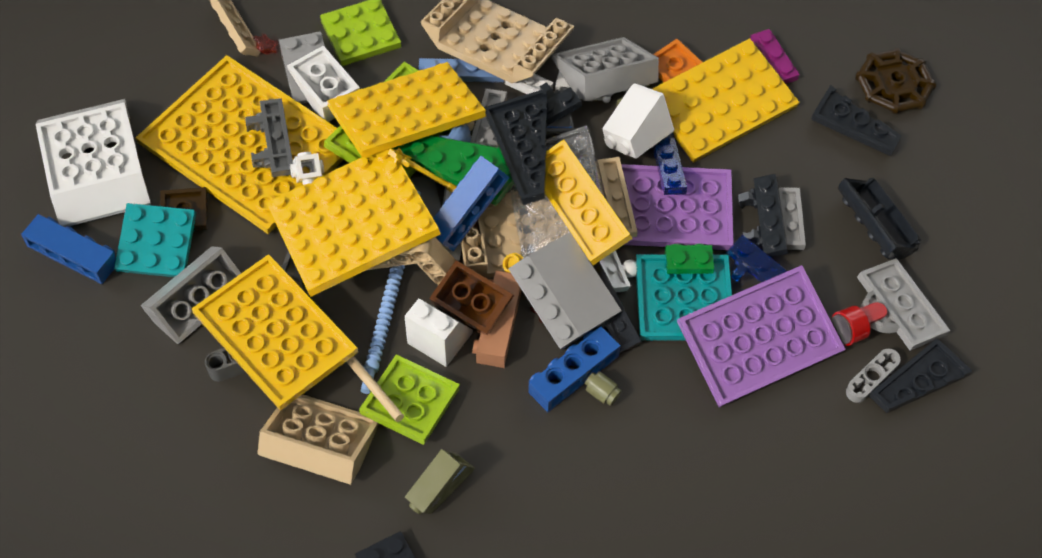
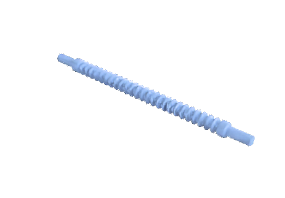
(372, 365)

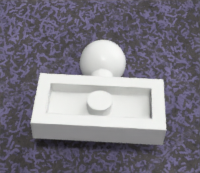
(618, 273)

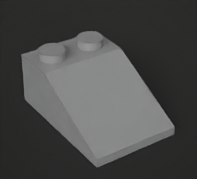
(294, 49)

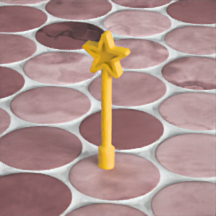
(405, 160)

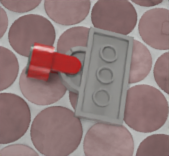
(889, 307)

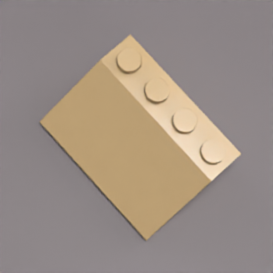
(318, 438)

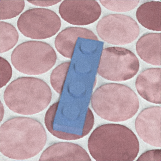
(464, 70)

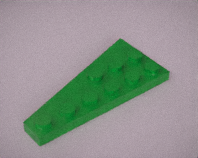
(454, 159)

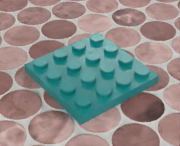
(668, 297)

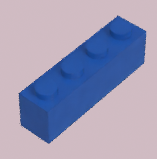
(468, 202)
(70, 248)

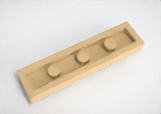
(236, 27)
(616, 192)

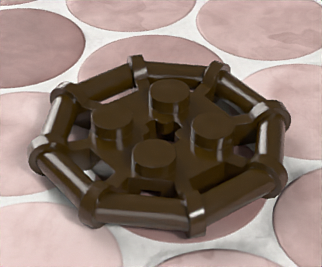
(892, 89)

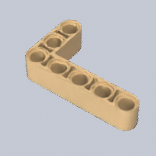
(430, 257)

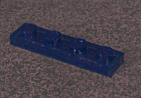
(670, 166)

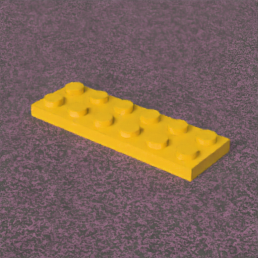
(582, 205)

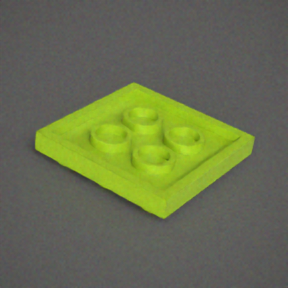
(360, 31)
(416, 393)

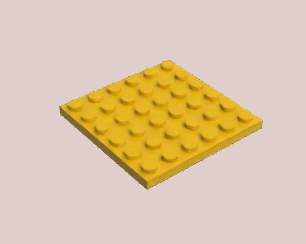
(351, 220)

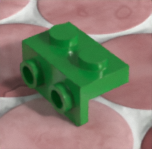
(689, 259)

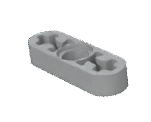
(874, 365)

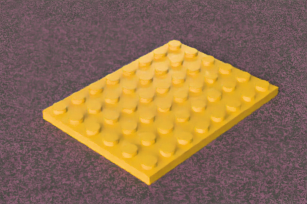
(209, 141)

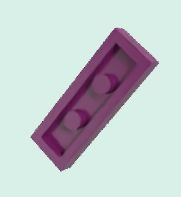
(775, 55)

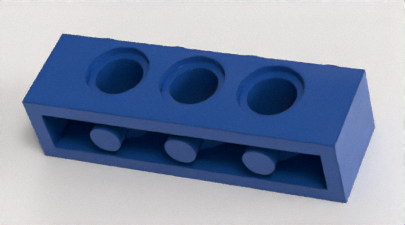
(551, 394)

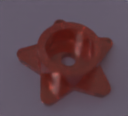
(265, 44)

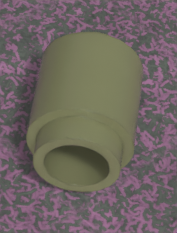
(603, 388)

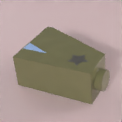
(438, 481)

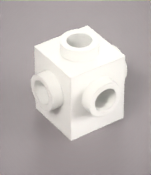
(308, 160)

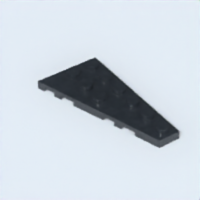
(521, 136)

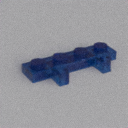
(753, 260)

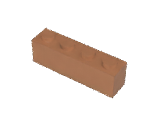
(494, 347)

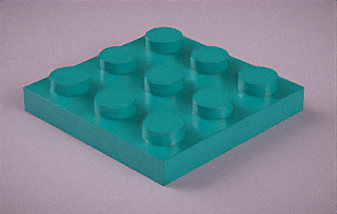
(155, 240)

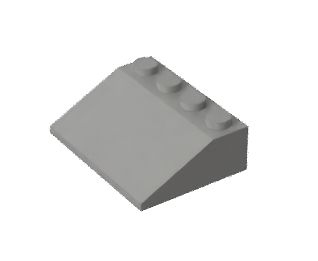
(606, 68)
(565, 290)

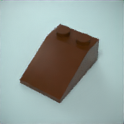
(470, 298)

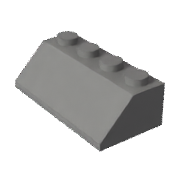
(173, 303)

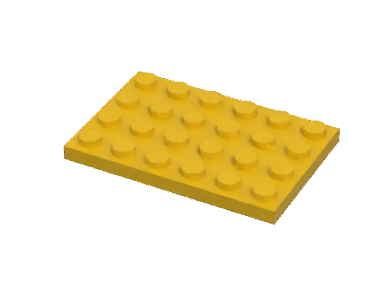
(725, 99)
(405, 109)
(274, 331)

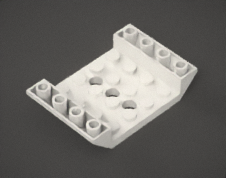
(94, 182)

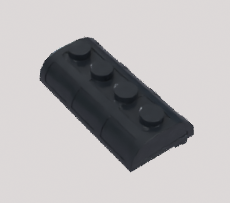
(880, 217)

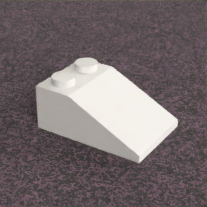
(321, 79)

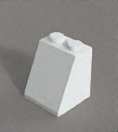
(638, 122)
(435, 332)

